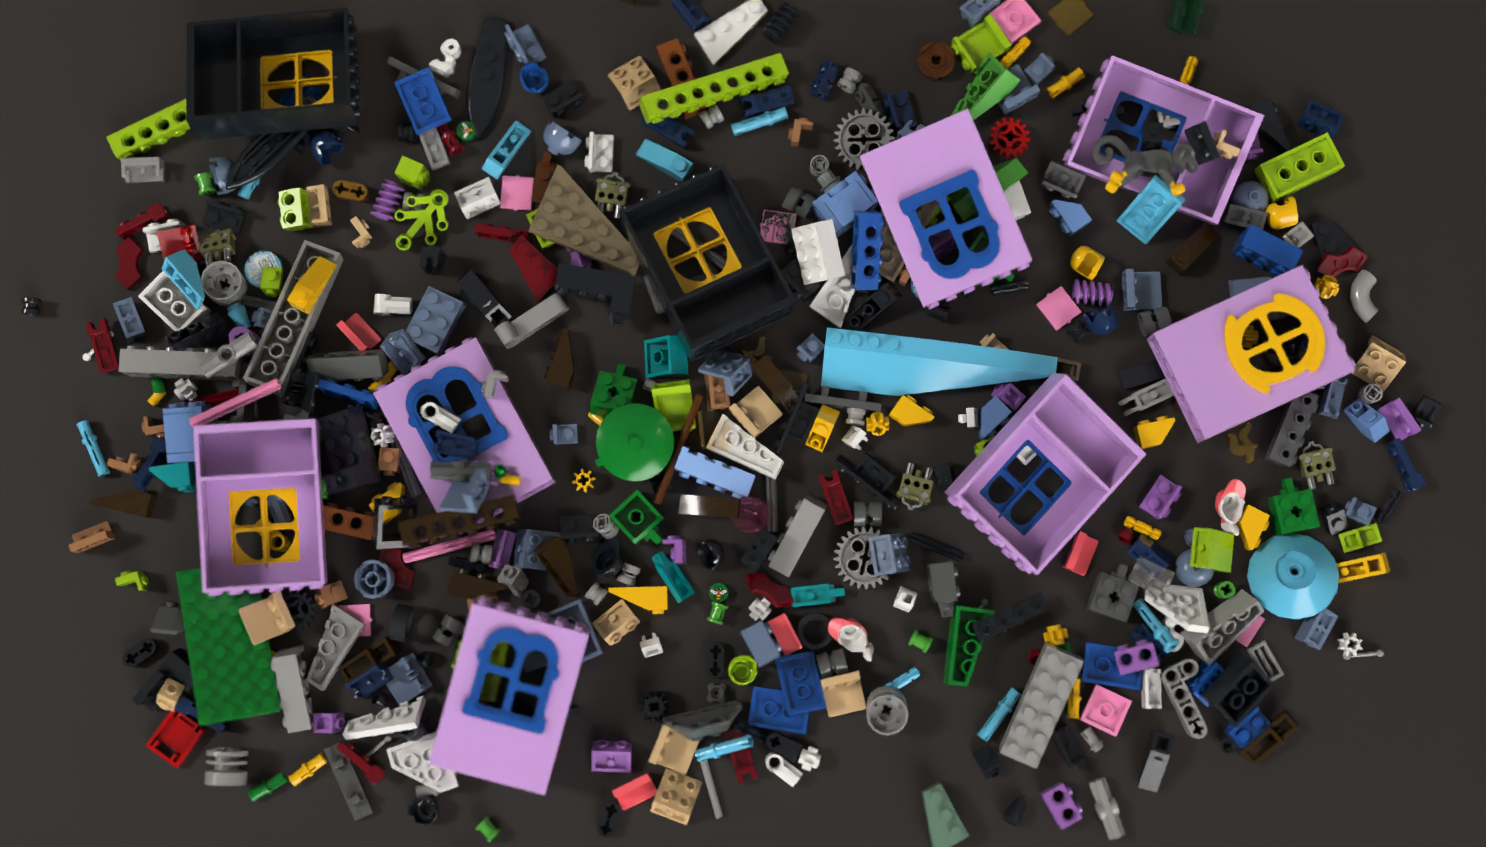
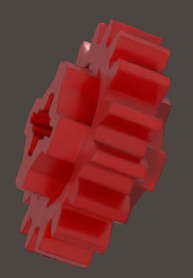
(1002, 138)

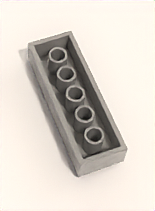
(173, 363)
(1040, 705)

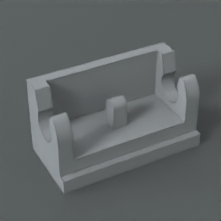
(143, 169)

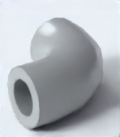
(1360, 295)

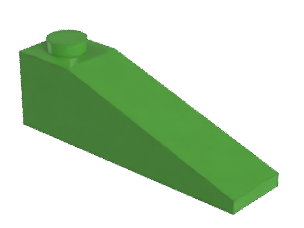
(989, 87)
(1007, 174)

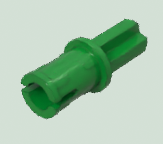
(267, 786)

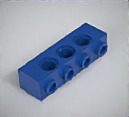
(862, 221)

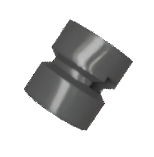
(793, 198)
(1153, 321)
(867, 513)
(453, 625)
(832, 663)

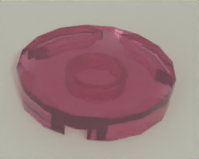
(752, 516)

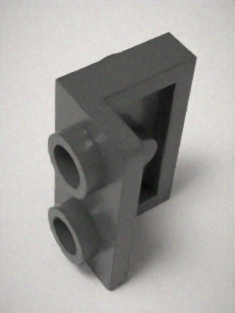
(1063, 179)

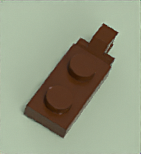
(544, 173)

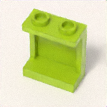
(979, 42)
(673, 402)
(1212, 550)

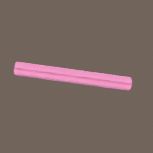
(235, 403)
(449, 546)

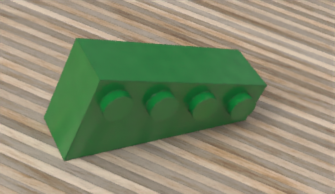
(962, 645)

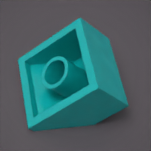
(665, 357)
(177, 476)

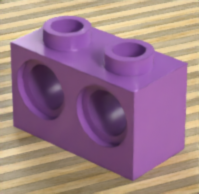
(1137, 662)
(1057, 807)

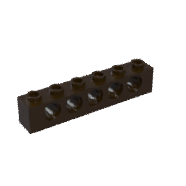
(409, 528)

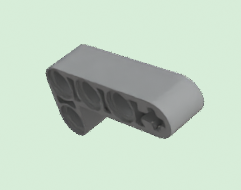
(531, 321)
(1186, 700)

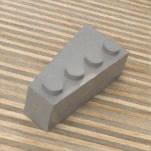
(798, 534)
(1225, 626)
(293, 688)

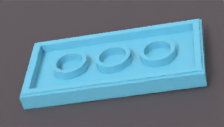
(1150, 210)

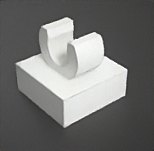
(971, 418)
(854, 436)
(651, 647)

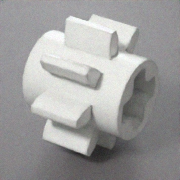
(186, 389)
(382, 435)
(759, 609)
(1353, 648)
(809, 758)

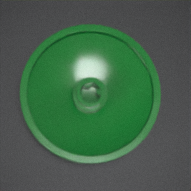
(634, 442)

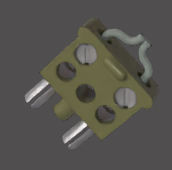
(614, 188)
(217, 245)
(1313, 458)
(913, 493)

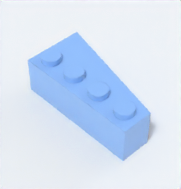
(714, 473)

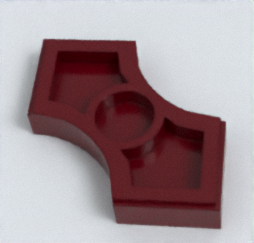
(1334, 264)
(128, 271)
(403, 575)
(761, 585)

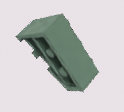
(942, 820)

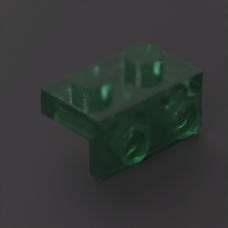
(1185, 16)

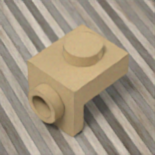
(1227, 150)
(362, 227)
(169, 694)

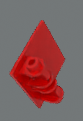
(178, 239)

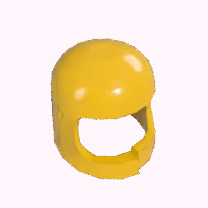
(1282, 216)
(1086, 261)

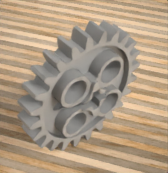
(864, 122)
(847, 553)

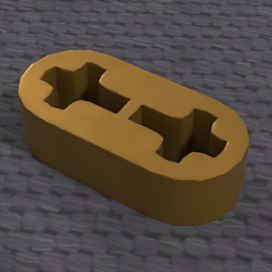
(351, 186)

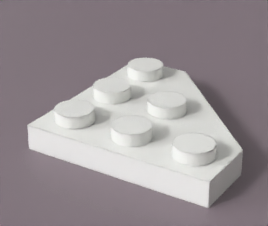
(1182, 605)
(413, 761)

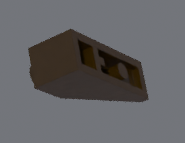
(1192, 248)
(130, 502)
(558, 563)

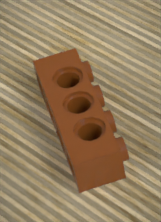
(669, 51)
(347, 526)

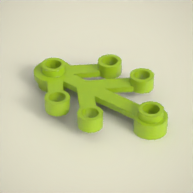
(423, 216)

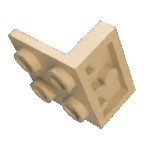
(634, 81)
(1379, 363)
(755, 412)
(267, 618)
(843, 693)
(673, 750)
(676, 796)

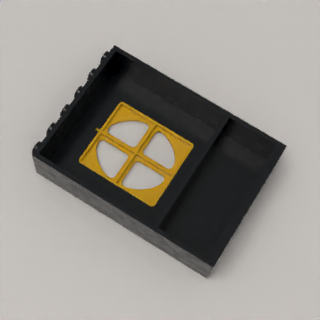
(232, 63)
(726, 305)

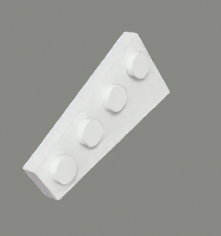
(835, 294)
(386, 721)

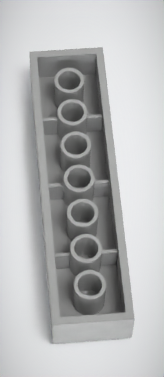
(288, 326)

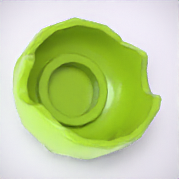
(742, 669)

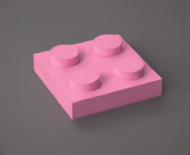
(1015, 18)
(1105, 710)

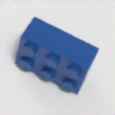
(1266, 251)

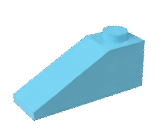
(506, 150)
(665, 160)
(185, 275)

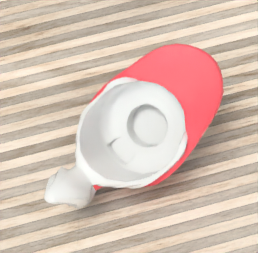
(1230, 505)
(851, 636)

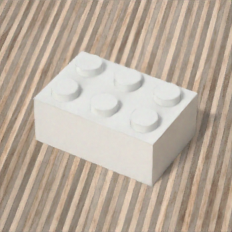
(818, 252)
(171, 303)

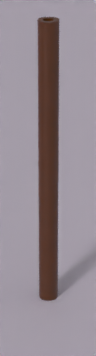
(680, 443)

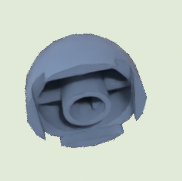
(560, 139)
(220, 172)
(1250, 195)
(1190, 575)
(374, 579)

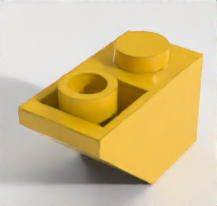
(909, 413)
(822, 428)
(1152, 433)
(395, 491)
(1251, 526)

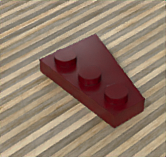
(535, 267)

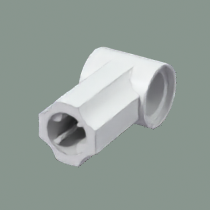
(387, 305)
(441, 418)
(784, 769)

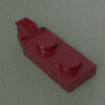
(500, 233)

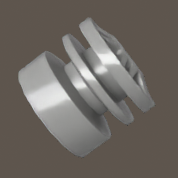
(223, 273)
(883, 720)
(226, 767)

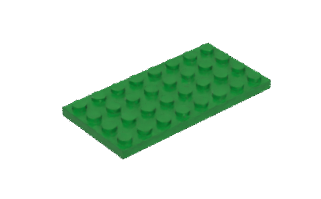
(227, 671)

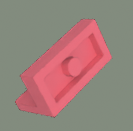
(359, 332)
(1080, 553)
(785, 634)
(635, 791)

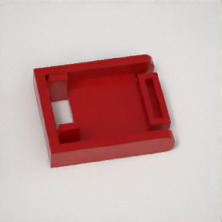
(179, 734)

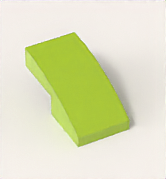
(1360, 537)

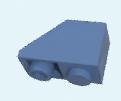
(1071, 216)
(991, 415)
(1367, 420)

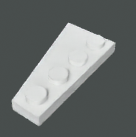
(729, 29)
(739, 446)

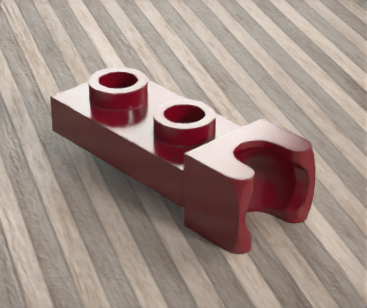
(156, 214)
(103, 346)
(836, 499)
(741, 758)
(373, 771)

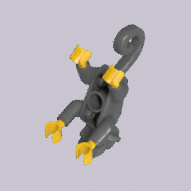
(1145, 163)

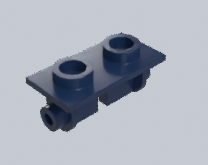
(819, 86)
(1141, 633)

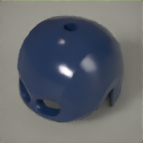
(325, 143)
(1100, 322)

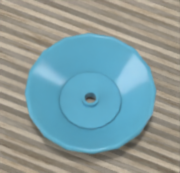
(1287, 593)

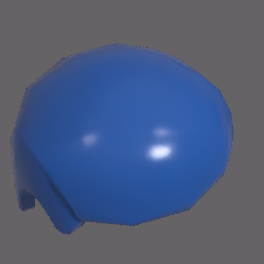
(534, 78)

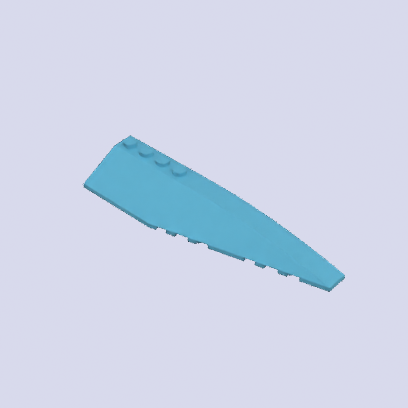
(918, 365)

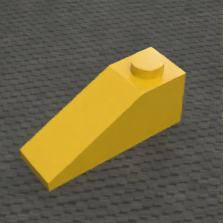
(311, 285)
(1363, 567)
(646, 597)

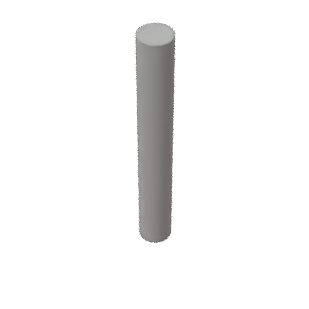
(711, 788)

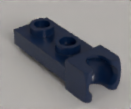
(768, 101)
(671, 130)
(155, 458)
(1404, 466)
(187, 706)

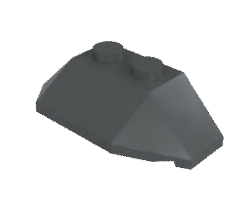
(704, 721)

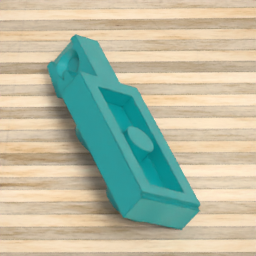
(672, 577)
(815, 594)

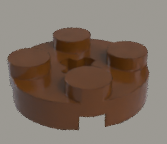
(935, 50)

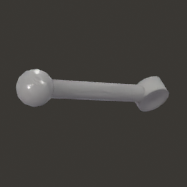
(1379, 653)
(387, 739)

